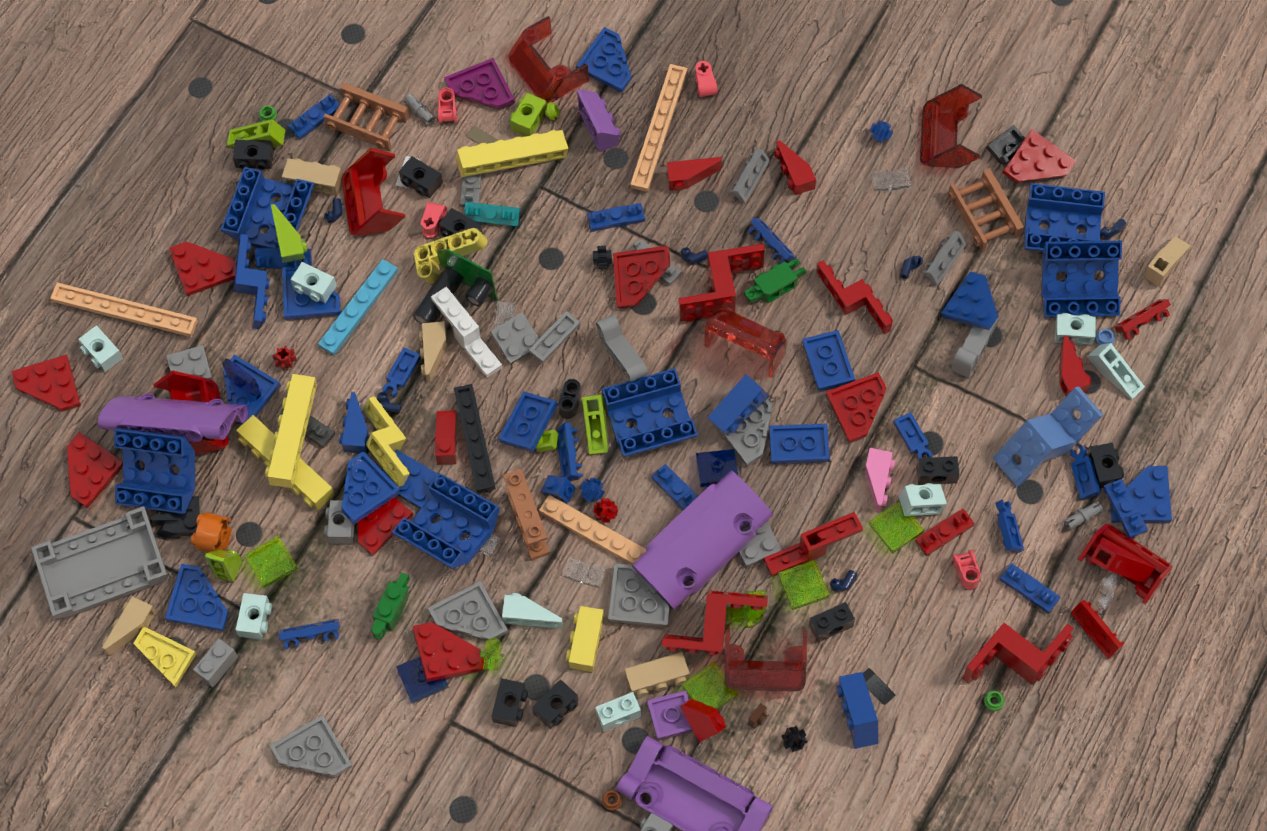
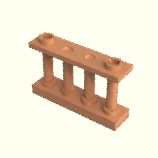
(366, 100)
(996, 196)
(526, 514)

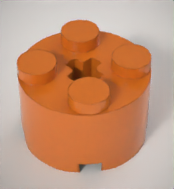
(211, 532)

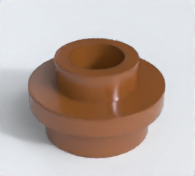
(612, 794)

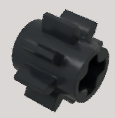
(602, 257)
(794, 738)

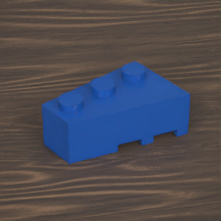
(738, 405)
(858, 709)

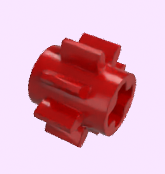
(284, 357)
(605, 510)

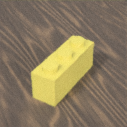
(585, 638)

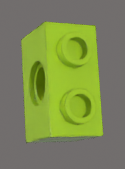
(524, 123)

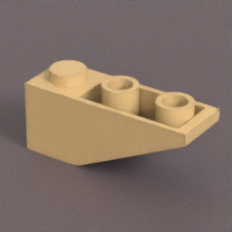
(1166, 261)
(434, 346)
(128, 626)

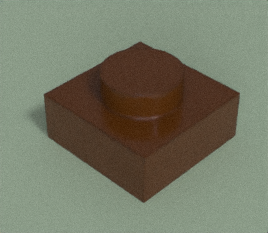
(758, 716)

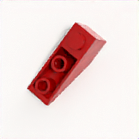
(798, 172)
(1071, 369)
(1121, 561)

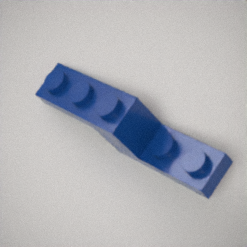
(251, 281)

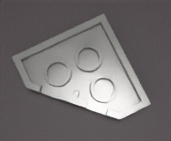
(751, 435)
(635, 600)
(469, 613)
(312, 750)

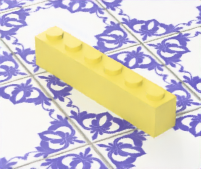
(511, 153)
(292, 431)
(307, 481)

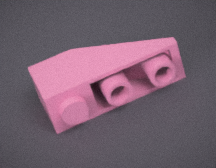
(876, 472)

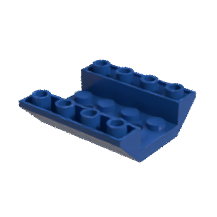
(252, 209)
(1063, 211)
(1079, 290)
(645, 403)
(157, 484)
(459, 513)

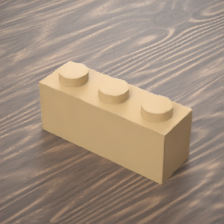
(325, 178)
(657, 674)

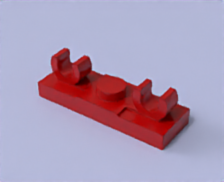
(1143, 317)
(944, 532)
(1096, 629)

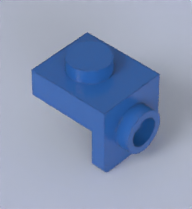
(558, 487)

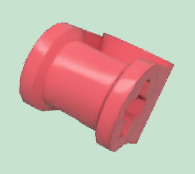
(705, 81)
(447, 108)
(431, 218)
(966, 565)

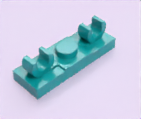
(492, 213)

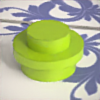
(552, 111)

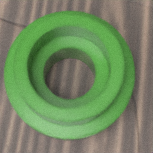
(267, 110)
(994, 695)

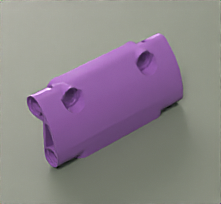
(172, 416)
(702, 539)
(690, 792)

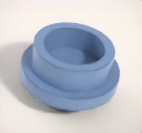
(1105, 336)

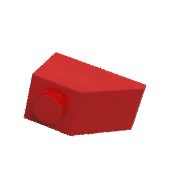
(703, 719)

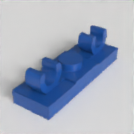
(313, 117)
(616, 217)
(771, 241)
(272, 258)
(567, 452)
(674, 487)
(1125, 508)
(1029, 588)
(309, 631)

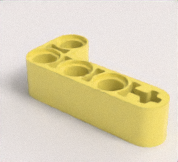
(471, 241)

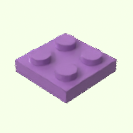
(668, 716)

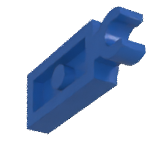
(401, 370)
(912, 435)
(1084, 474)
(1009, 527)

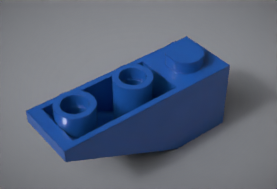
(355, 428)

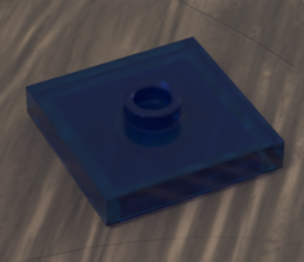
(241, 379)
(715, 465)
(415, 682)

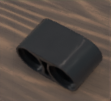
(569, 398)

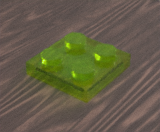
(895, 528)
(271, 561)
(803, 585)
(710, 687)

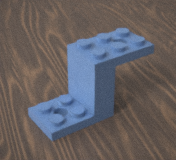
(1047, 436)

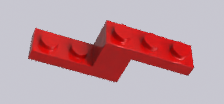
(854, 296)
(813, 544)

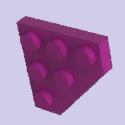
(482, 85)

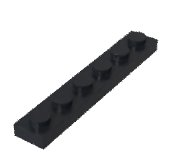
(474, 438)

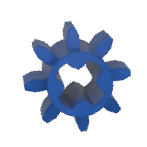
(881, 131)
(592, 489)

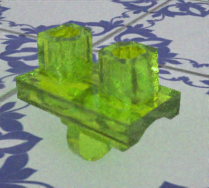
(492, 655)

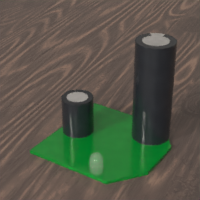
(456, 271)

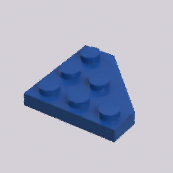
(607, 60)
(972, 303)
(301, 305)
(266, 384)
(365, 488)
(1150, 495)
(196, 601)

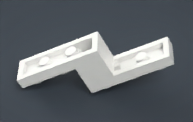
(466, 332)

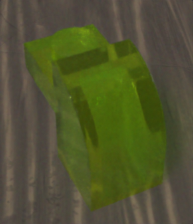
(753, 617)

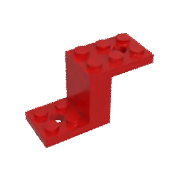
(719, 268)
(714, 622)
(1018, 654)

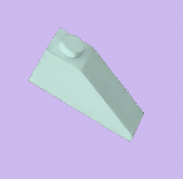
(1115, 369)
(523, 611)

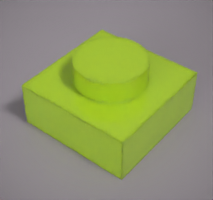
(547, 441)

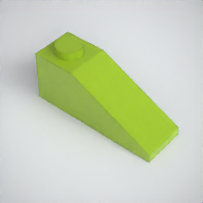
(265, 130)
(288, 238)
(595, 423)
(224, 564)

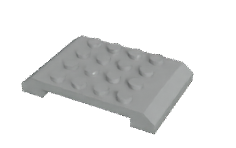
(100, 564)

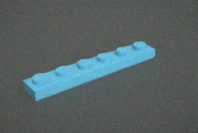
(358, 307)

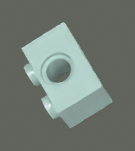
(306, 275)
(1085, 324)
(97, 339)
(922, 499)
(251, 605)
(618, 712)

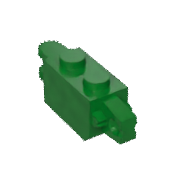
(775, 282)
(390, 606)

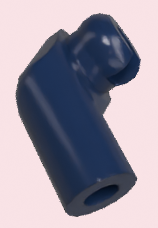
(336, 213)
(1115, 229)
(693, 258)
(910, 264)
(387, 405)
(843, 584)

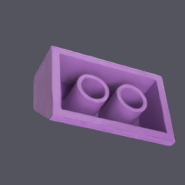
(597, 120)

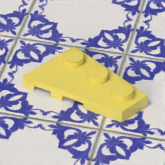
(165, 654)

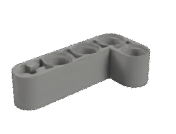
(620, 349)
(972, 349)

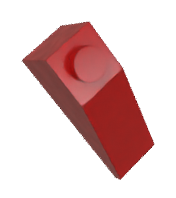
(689, 172)
(445, 438)

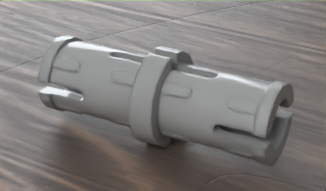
(419, 109)
(1083, 515)

